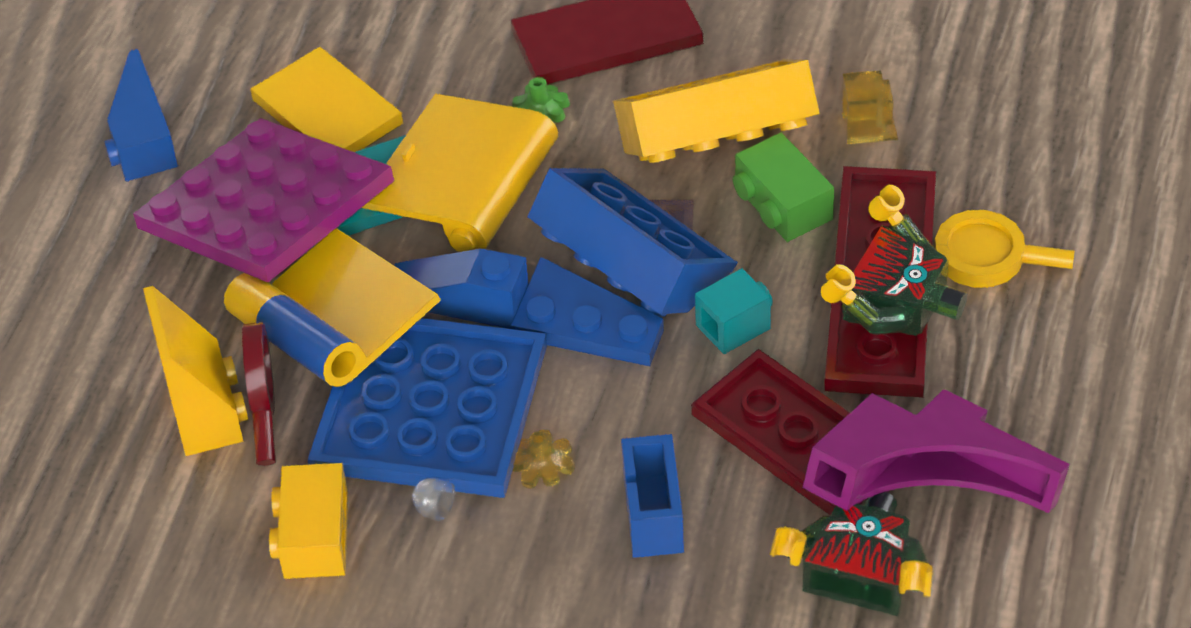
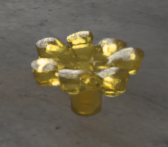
(543, 458)

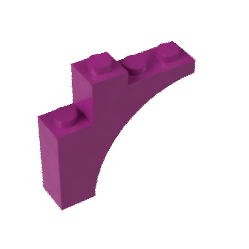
(942, 445)

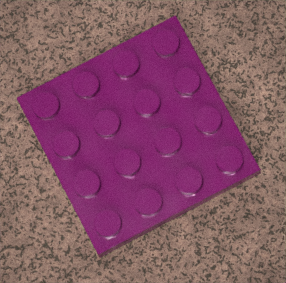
(263, 199)

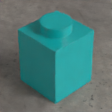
(733, 310)

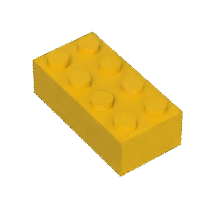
(716, 107)

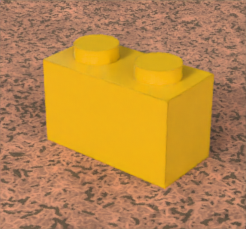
(311, 521)

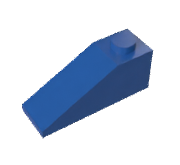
(137, 125)
(473, 284)

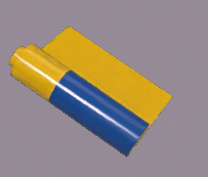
(333, 307)

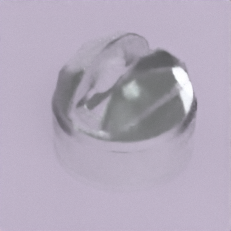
(434, 498)

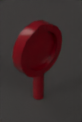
(260, 390)

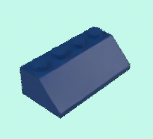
(661, 270)

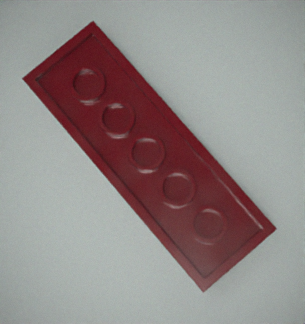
(855, 358)

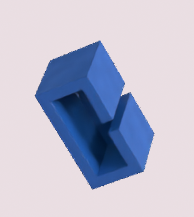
(652, 495)

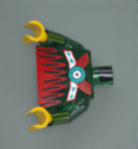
(897, 278)
(859, 555)

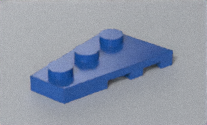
(586, 317)

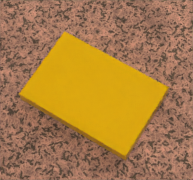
(327, 102)

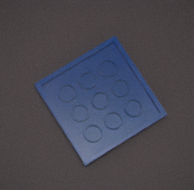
(436, 406)

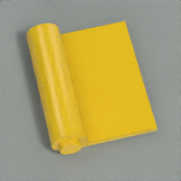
(465, 167)

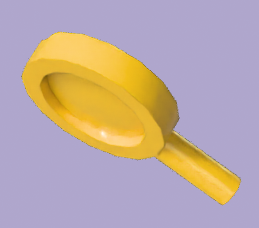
(990, 249)

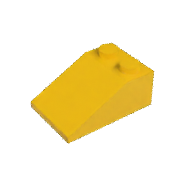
(196, 378)

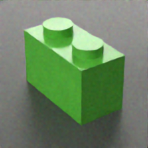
(783, 187)

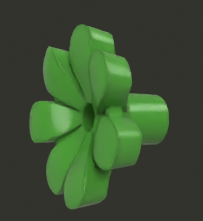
(543, 99)

